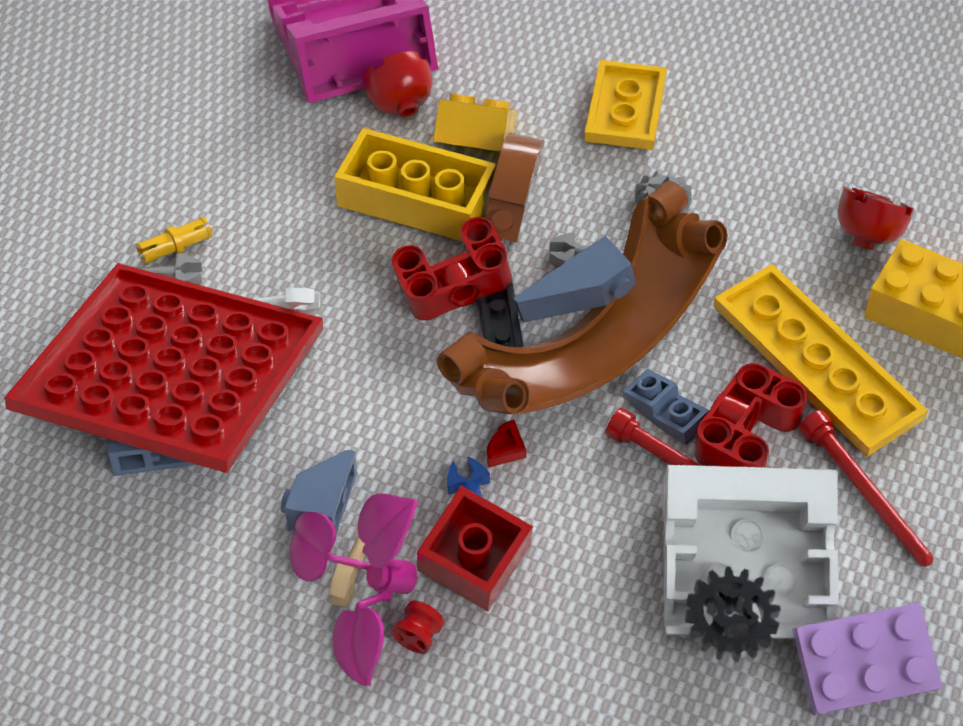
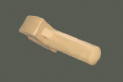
(344, 577)

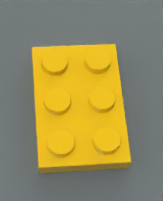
(626, 105)

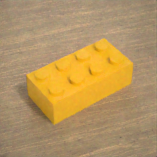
(413, 183)
(920, 297)

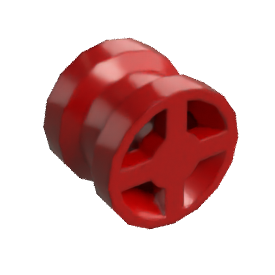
(418, 627)

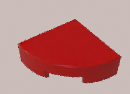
(505, 445)

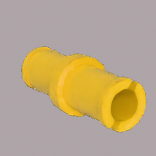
(173, 240)

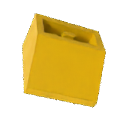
(472, 124)

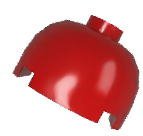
(399, 84)
(872, 217)

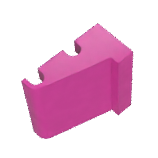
(339, 39)

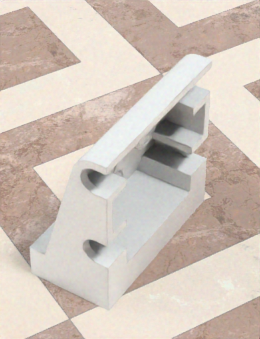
(756, 520)

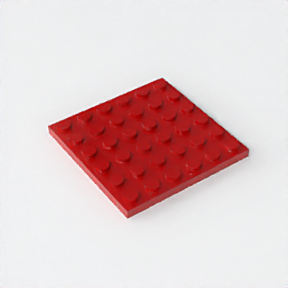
(167, 367)

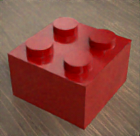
(474, 548)

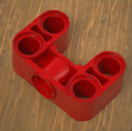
(457, 280)
(750, 397)

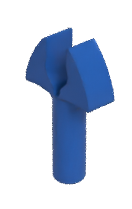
(478, 477)

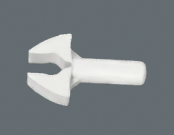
(295, 298)

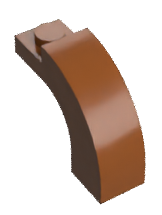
(512, 184)

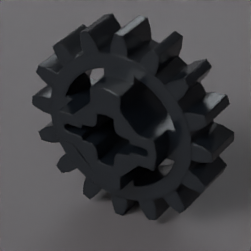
(741, 630)

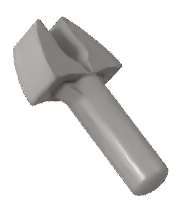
(567, 244)
(184, 264)

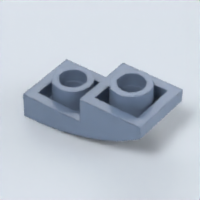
(663, 406)

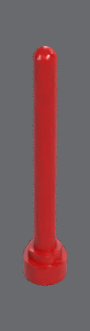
(626, 428)
(819, 429)

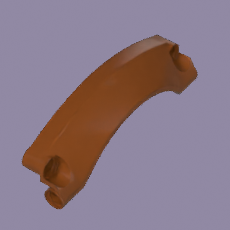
(670, 264)

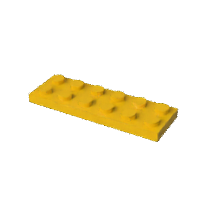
(822, 358)

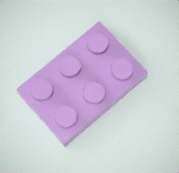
(867, 658)

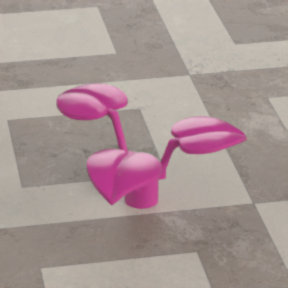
(382, 529)

